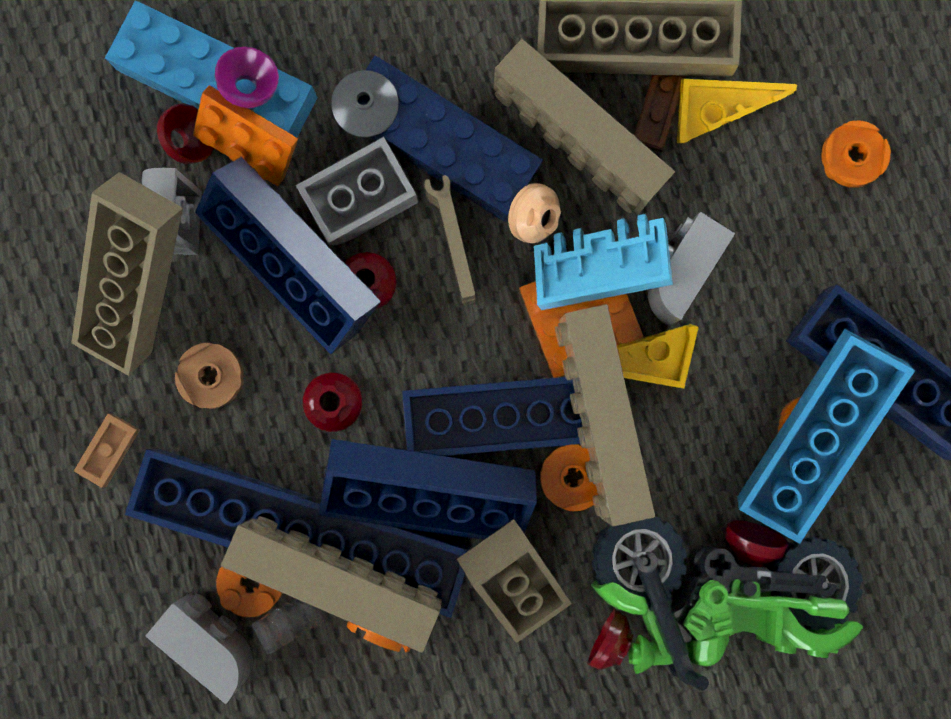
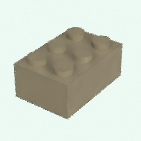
(514, 581)

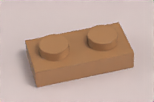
(106, 450)

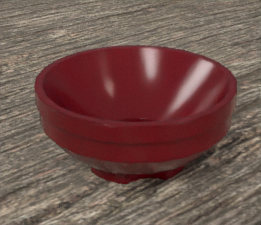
(182, 120)
(385, 277)
(349, 406)
(754, 542)
(612, 642)

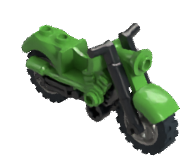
(724, 598)

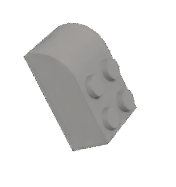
(181, 191)
(358, 193)
(692, 258)
(204, 645)

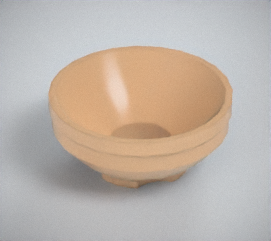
(527, 213)

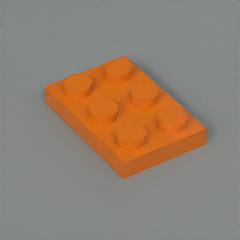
(244, 134)

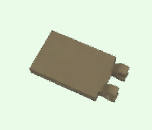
(443, 201)

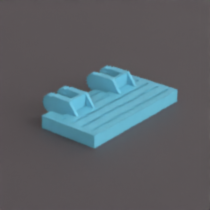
(602, 266)

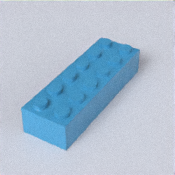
(184, 63)
(823, 435)

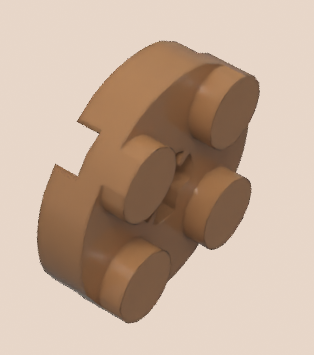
(191, 370)

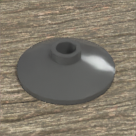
(370, 118)

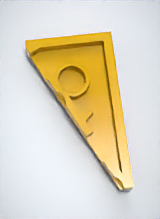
(713, 103)
(660, 357)

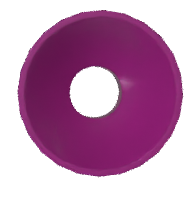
(250, 65)

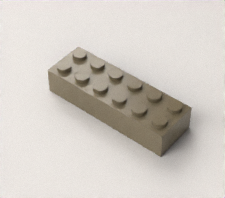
(641, 36)
(579, 128)
(124, 272)
(605, 416)
(333, 582)

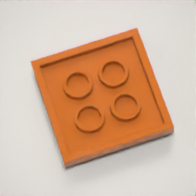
(544, 322)

